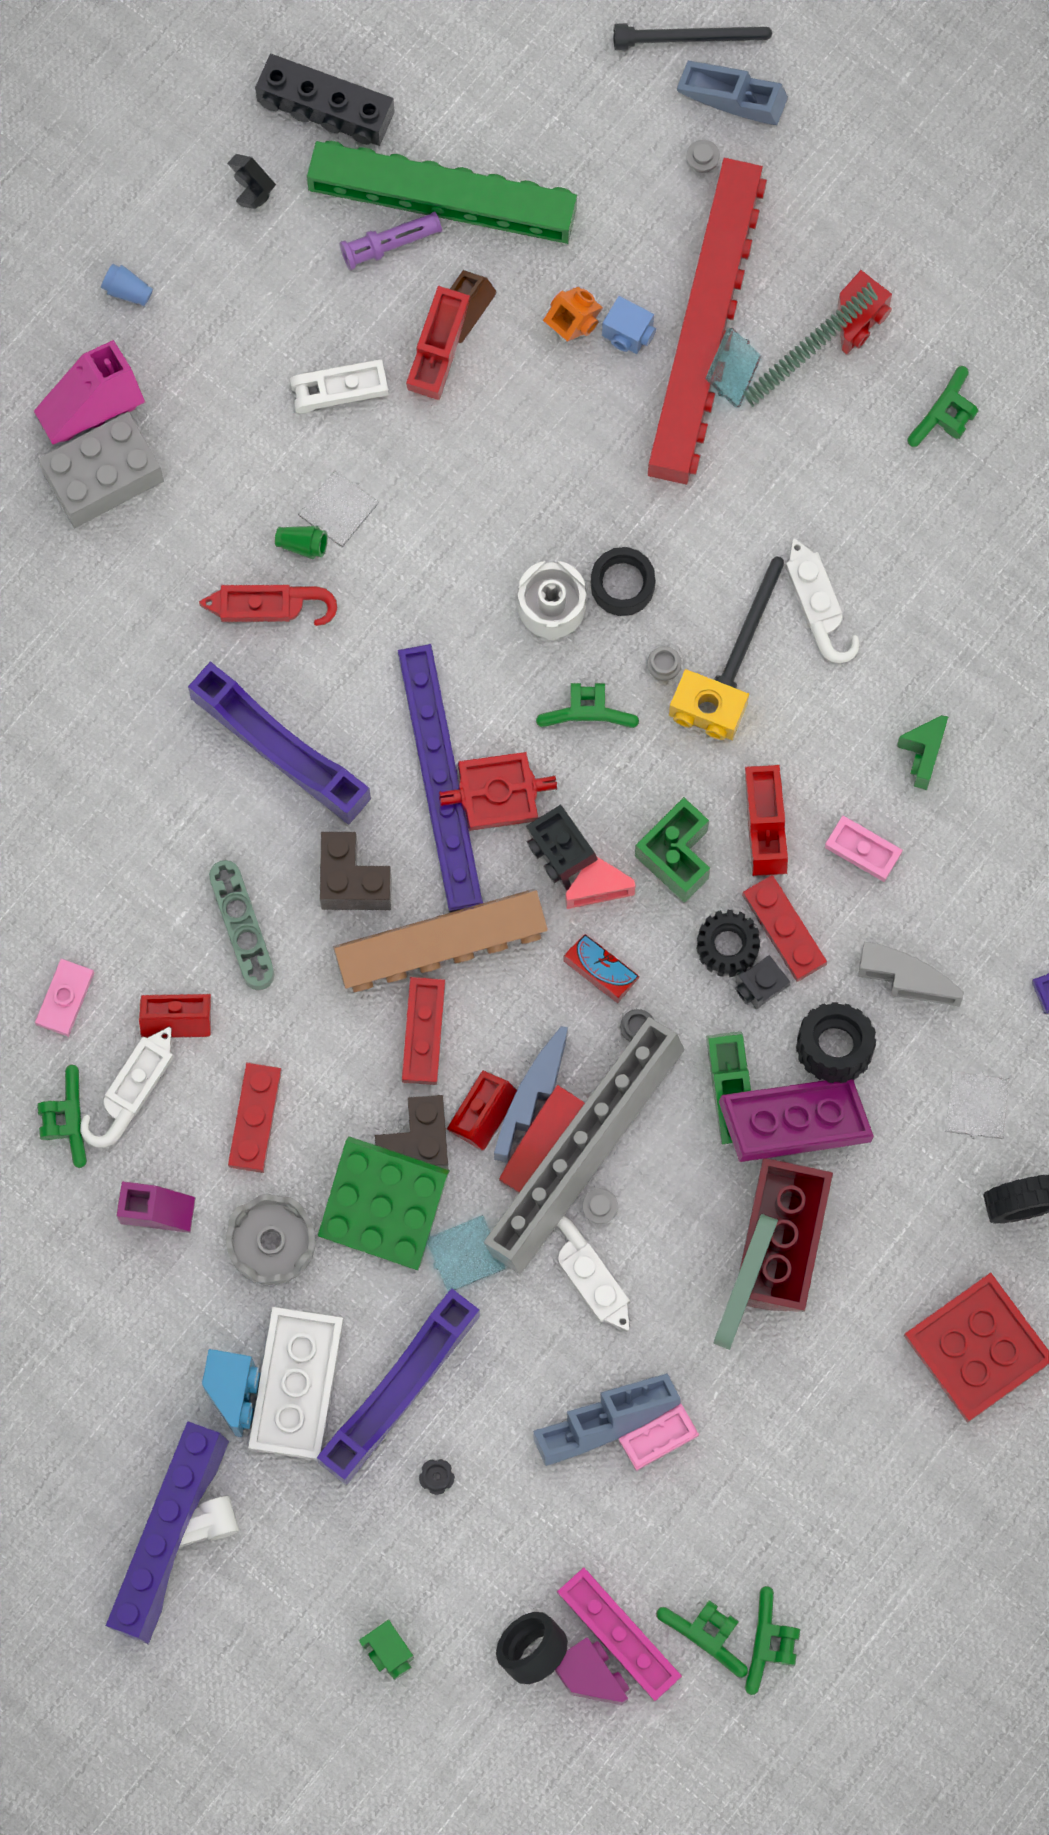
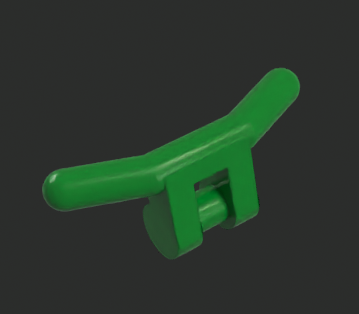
(937, 415)
(587, 713)
(72, 1112)
(764, 1632)
(704, 1640)

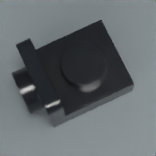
(253, 178)
(761, 982)

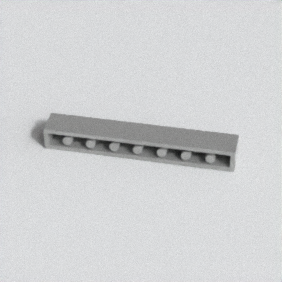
(584, 1145)

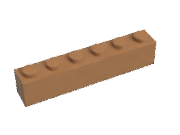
(440, 939)

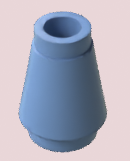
(125, 285)

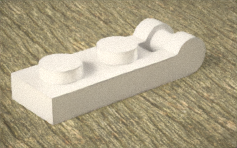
(339, 385)

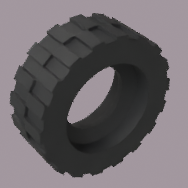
(843, 1018)
(1018, 1200)

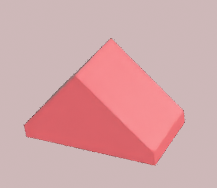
(598, 884)

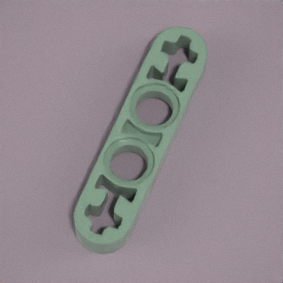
(242, 924)
(745, 1281)

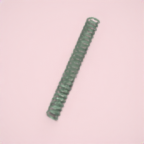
(809, 347)

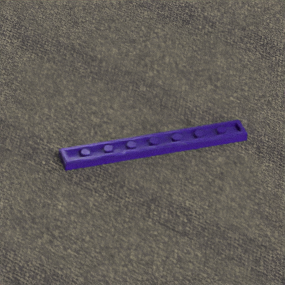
(439, 775)

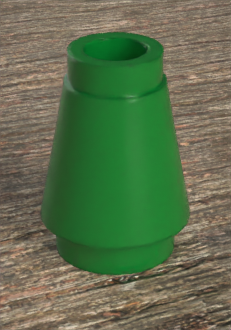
(302, 540)

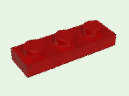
(784, 928)
(423, 1031)
(254, 1117)

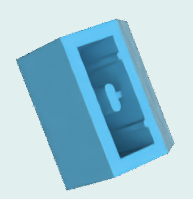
(229, 1384)

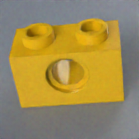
(697, 689)

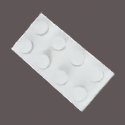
(296, 1383)

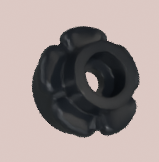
(446, 1476)

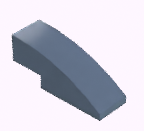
(733, 92)

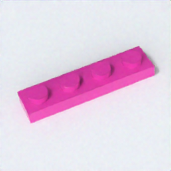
(619, 1634)

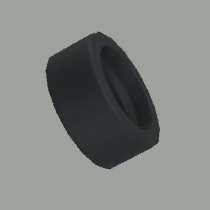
(629, 556)
(543, 1659)

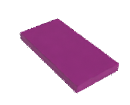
(795, 1119)

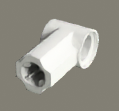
(211, 1521)

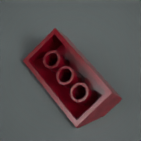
(798, 1201)

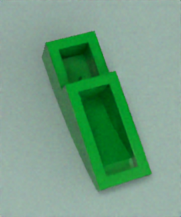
(728, 1071)

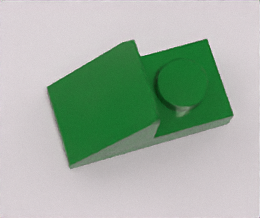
(925, 741)

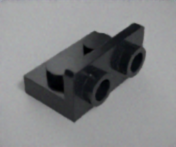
(560, 845)

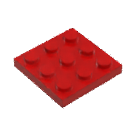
(979, 1347)

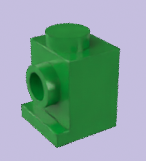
(388, 1650)

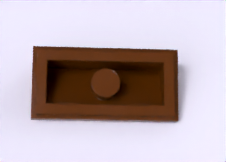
(481, 295)

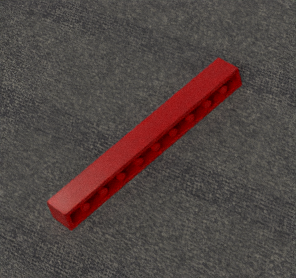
(705, 320)

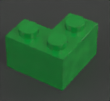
(668, 853)

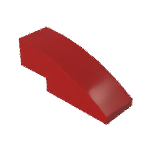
(438, 343)
(766, 820)
(541, 1137)

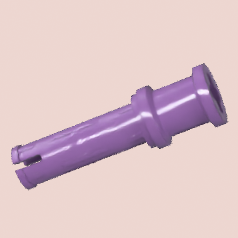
(372, 241)

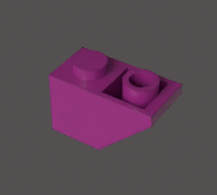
(155, 1207)
(588, 1676)

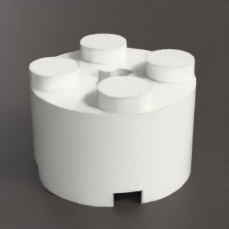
(551, 581)

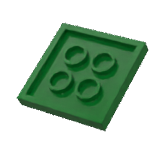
(383, 1203)

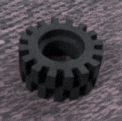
(728, 922)

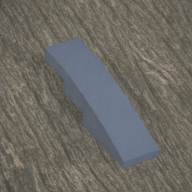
(536, 1085)
(603, 1422)

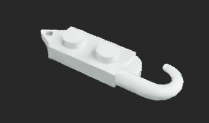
(817, 601)
(132, 1087)
(592, 1277)

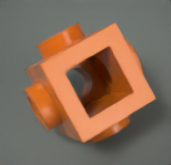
(573, 313)

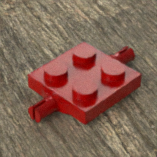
(497, 791)

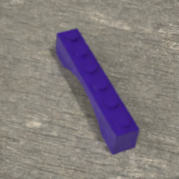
(256, 727)
(400, 1387)
(148, 1574)

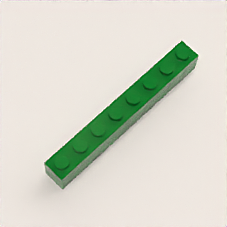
(449, 192)

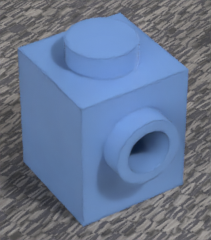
(628, 326)

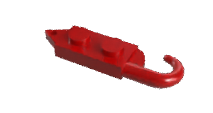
(267, 603)

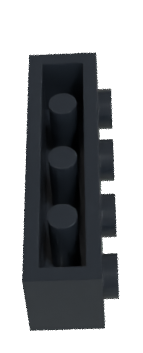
(324, 100)

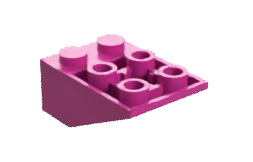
(89, 394)

